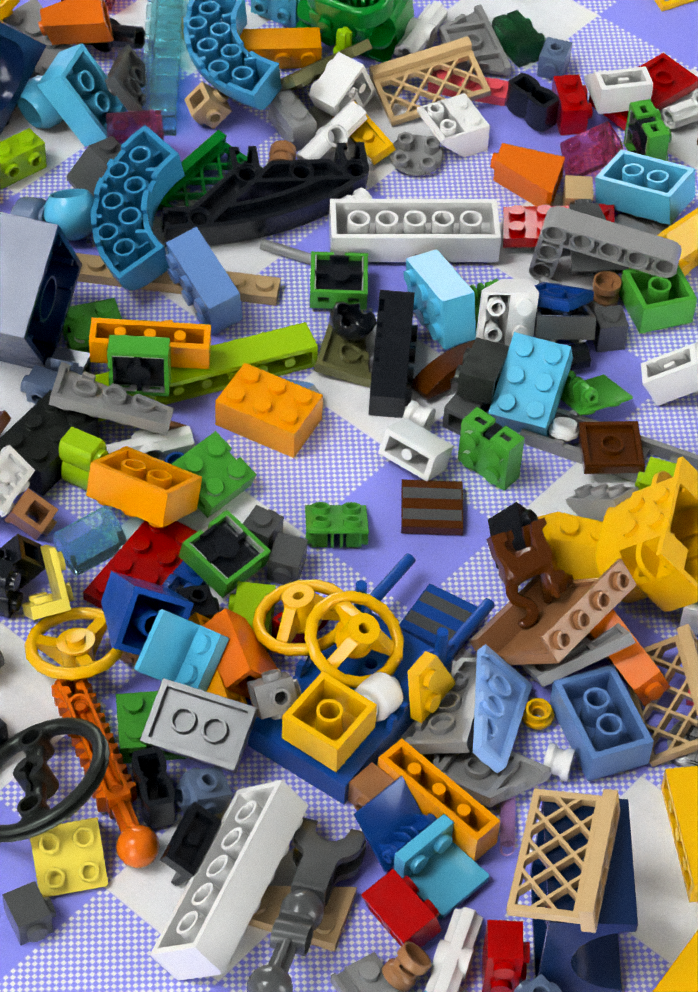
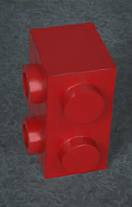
(573, 105)
(401, 911)
(504, 956)

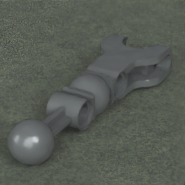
(319, 869)

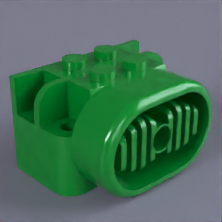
(376, 20)

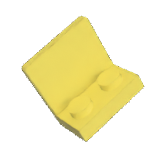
(58, 601)
(69, 858)

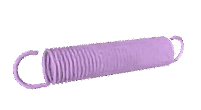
(507, 824)

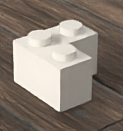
(340, 83)

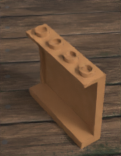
(559, 623)

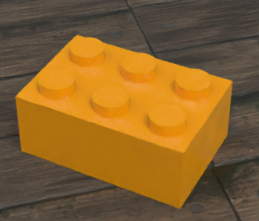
(269, 410)
(143, 486)

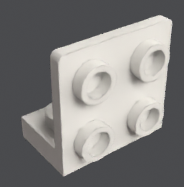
(13, 478)

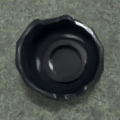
(350, 322)

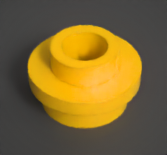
(538, 707)

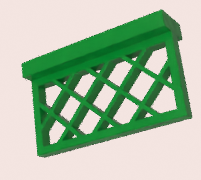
(195, 164)

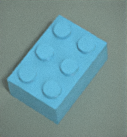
(80, 93)
(645, 186)
(441, 299)
(531, 384)

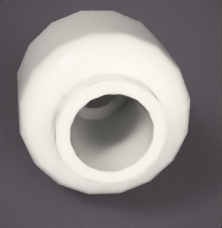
(384, 692)

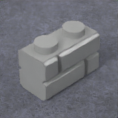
(292, 119)

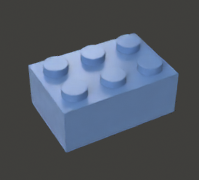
(203, 281)
(601, 722)

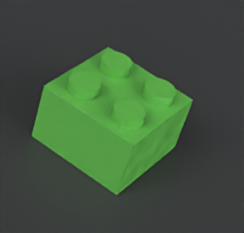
(657, 301)

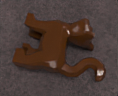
(521, 565)

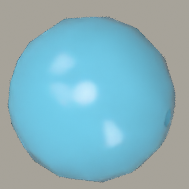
(36, 106)
(71, 212)

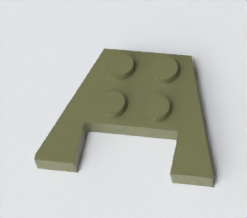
(314, 71)

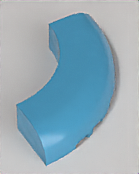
(219, 54)
(127, 207)

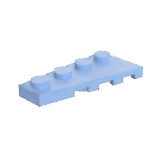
(499, 707)

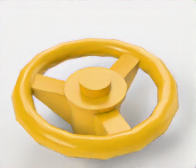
(298, 603)
(355, 636)
(73, 648)

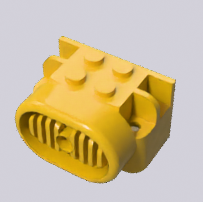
(656, 539)

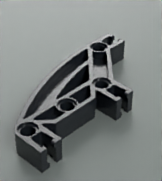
(269, 199)

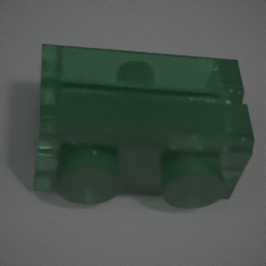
(518, 38)

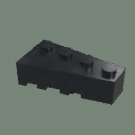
(393, 355)

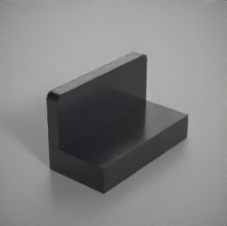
(190, 842)

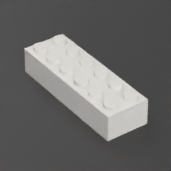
(405, 227)
(230, 881)

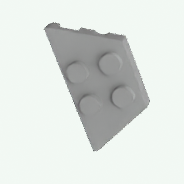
(483, 39)
(485, 784)

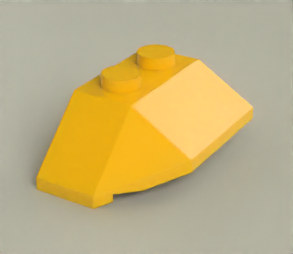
(686, 235)
(574, 543)

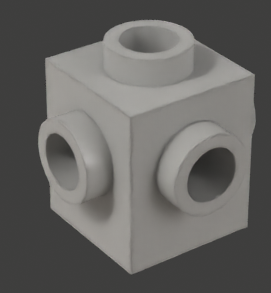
(273, 693)

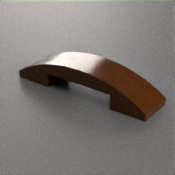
(437, 374)

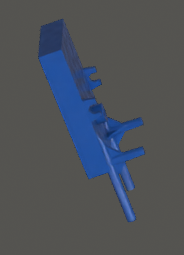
(267, 733)

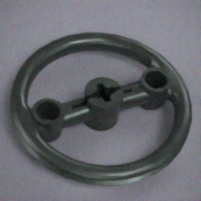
(39, 780)

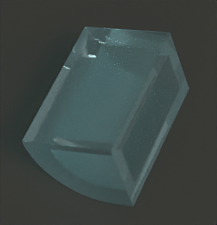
(90, 540)

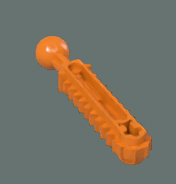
(137, 843)

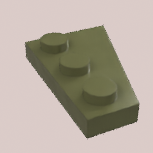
(344, 359)

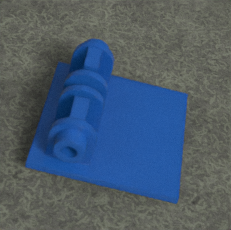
(392, 821)

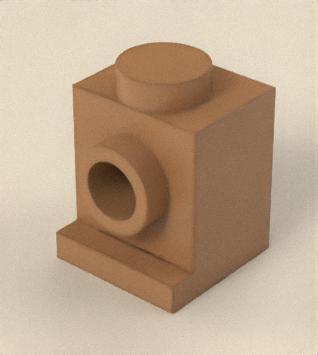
(33, 505)

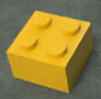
(329, 721)

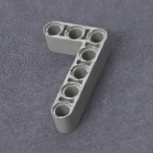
(601, 240)

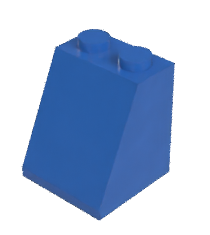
(132, 607)

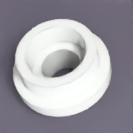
(564, 429)

